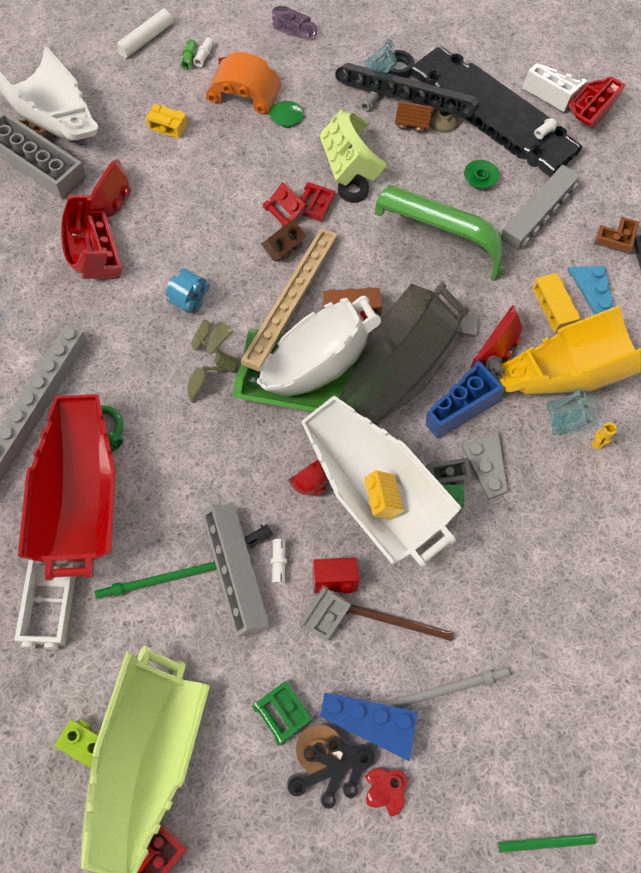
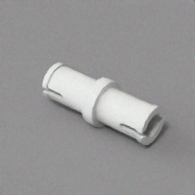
(203, 52)
(278, 561)

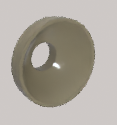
(443, 124)

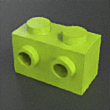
(78, 741)

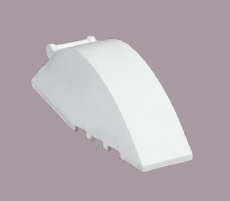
(354, 448)

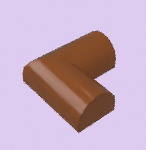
(619, 239)

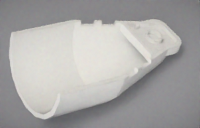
(51, 100)

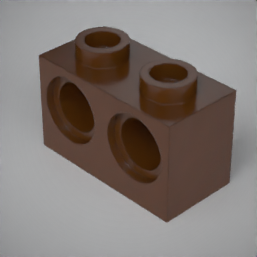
(282, 238)

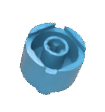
(187, 290)

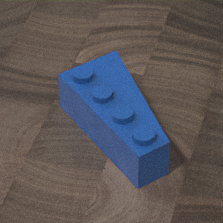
(465, 400)
(377, 723)

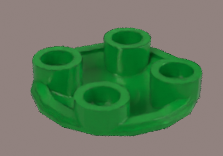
(286, 113)

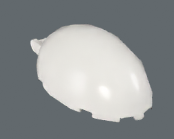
(319, 348)

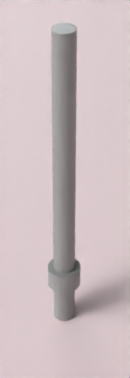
(485, 677)

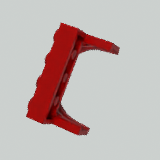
(77, 219)

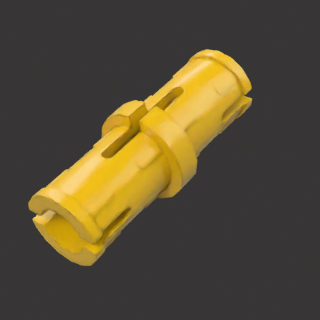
(604, 436)

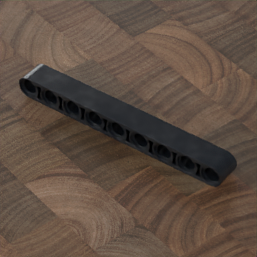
(413, 89)

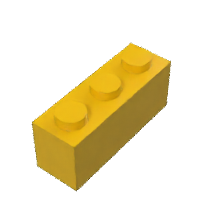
(555, 301)

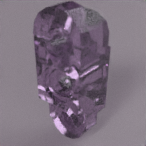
(293, 22)

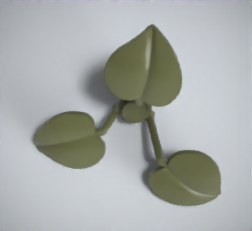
(222, 360)

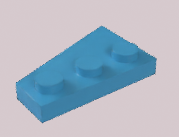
(594, 286)

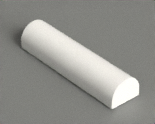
(144, 33)

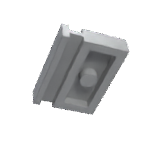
(325, 613)

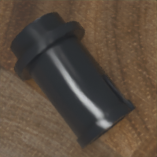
(259, 535)

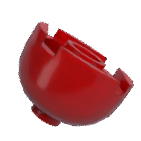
(310, 480)

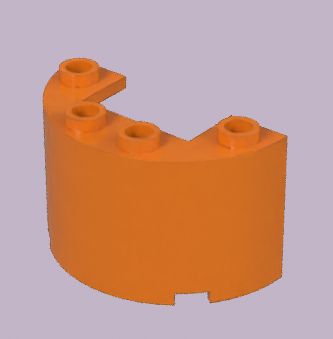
(246, 77)

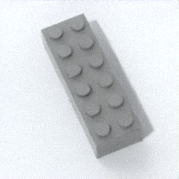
(38, 157)

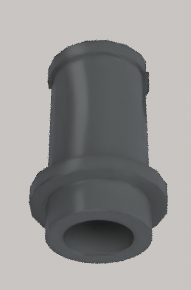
(494, 364)

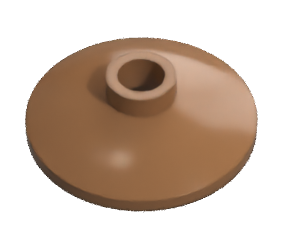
(312, 736)

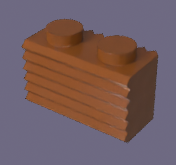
(413, 116)

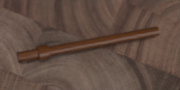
(397, 621)

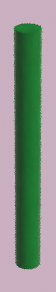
(544, 843)

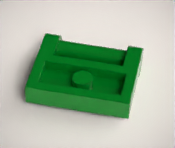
(289, 709)

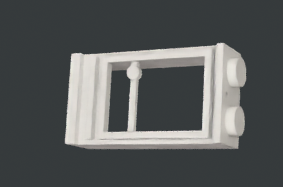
(36, 577)

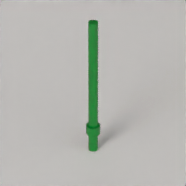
(118, 588)

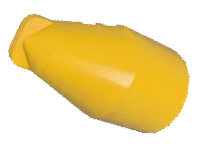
(579, 356)

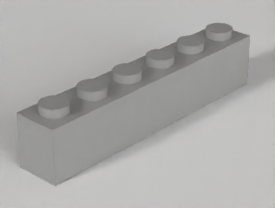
(539, 207)
(235, 570)

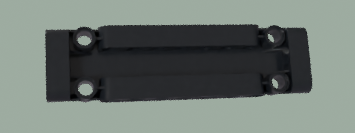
(501, 111)

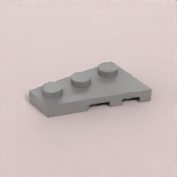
(487, 464)

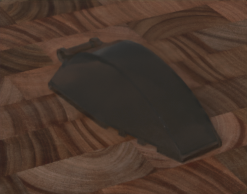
(404, 352)

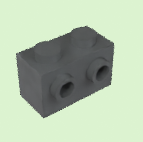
(451, 471)

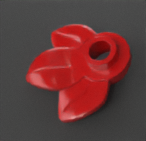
(383, 792)

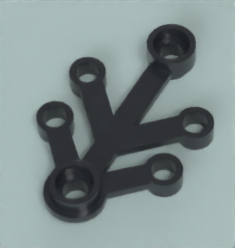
(334, 770)

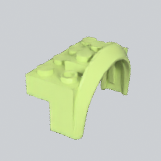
(346, 162)

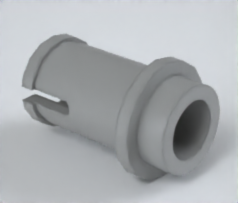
(367, 103)

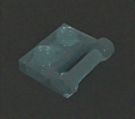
(383, 59)
(570, 418)

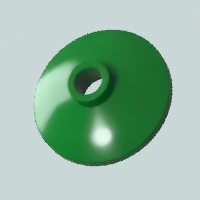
(483, 168)

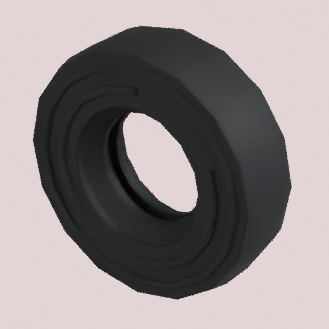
(358, 196)

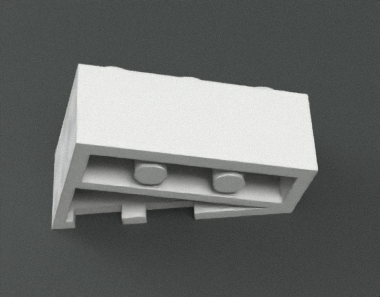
(552, 87)

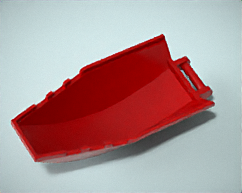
(70, 490)

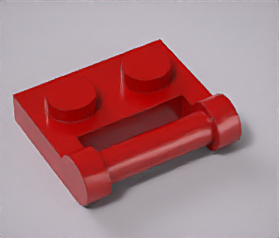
(288, 200)
(320, 202)

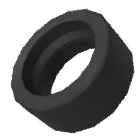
(406, 58)

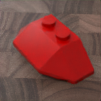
(595, 100)
(110, 190)
(502, 339)

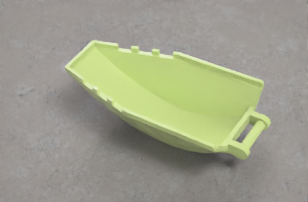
(138, 760)

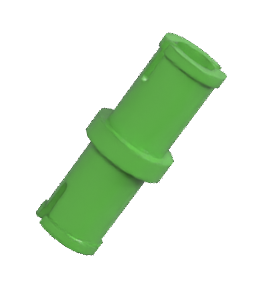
(188, 54)

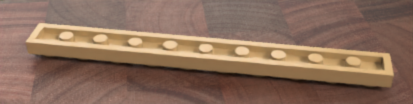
(288, 300)

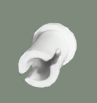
(548, 126)

